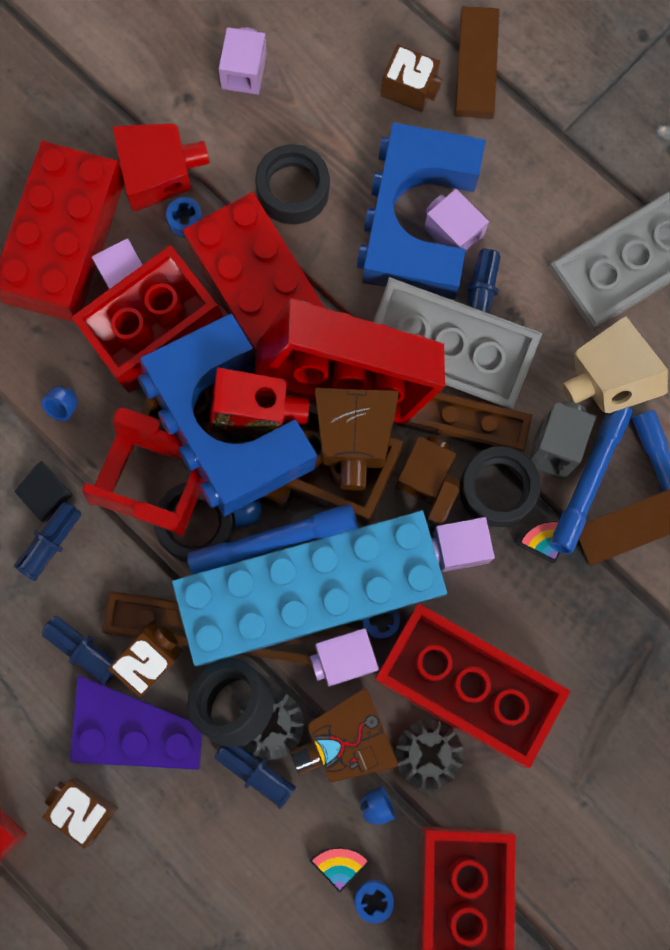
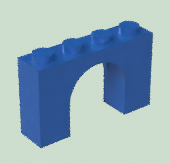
(414, 159)
(230, 472)

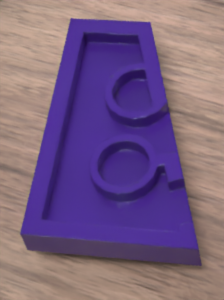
(129, 732)

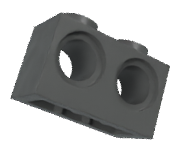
(561, 439)

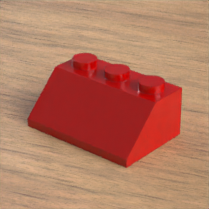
(145, 314)

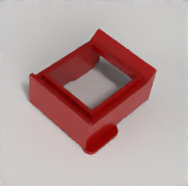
(142, 431)

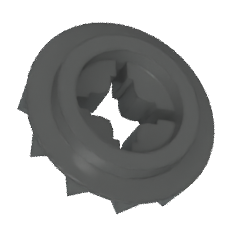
(276, 744)
(408, 754)

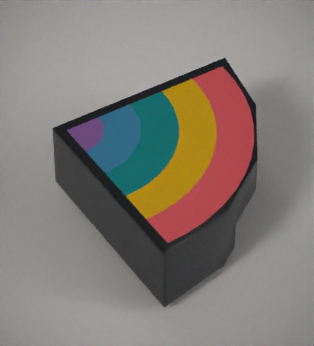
(538, 539)
(339, 865)

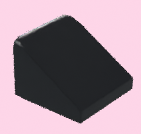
(42, 491)

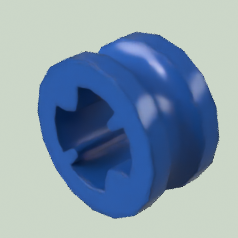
(173, 212)
(373, 630)
(377, 914)

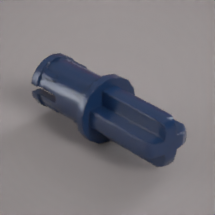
(483, 286)
(47, 541)
(79, 649)
(256, 774)

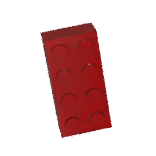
(58, 230)
(248, 265)
(338, 351)
(472, 686)
(467, 889)

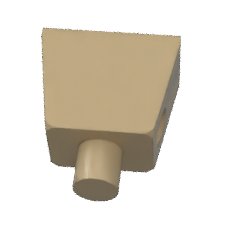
(617, 370)

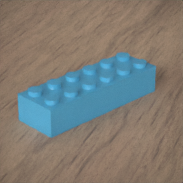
(309, 588)

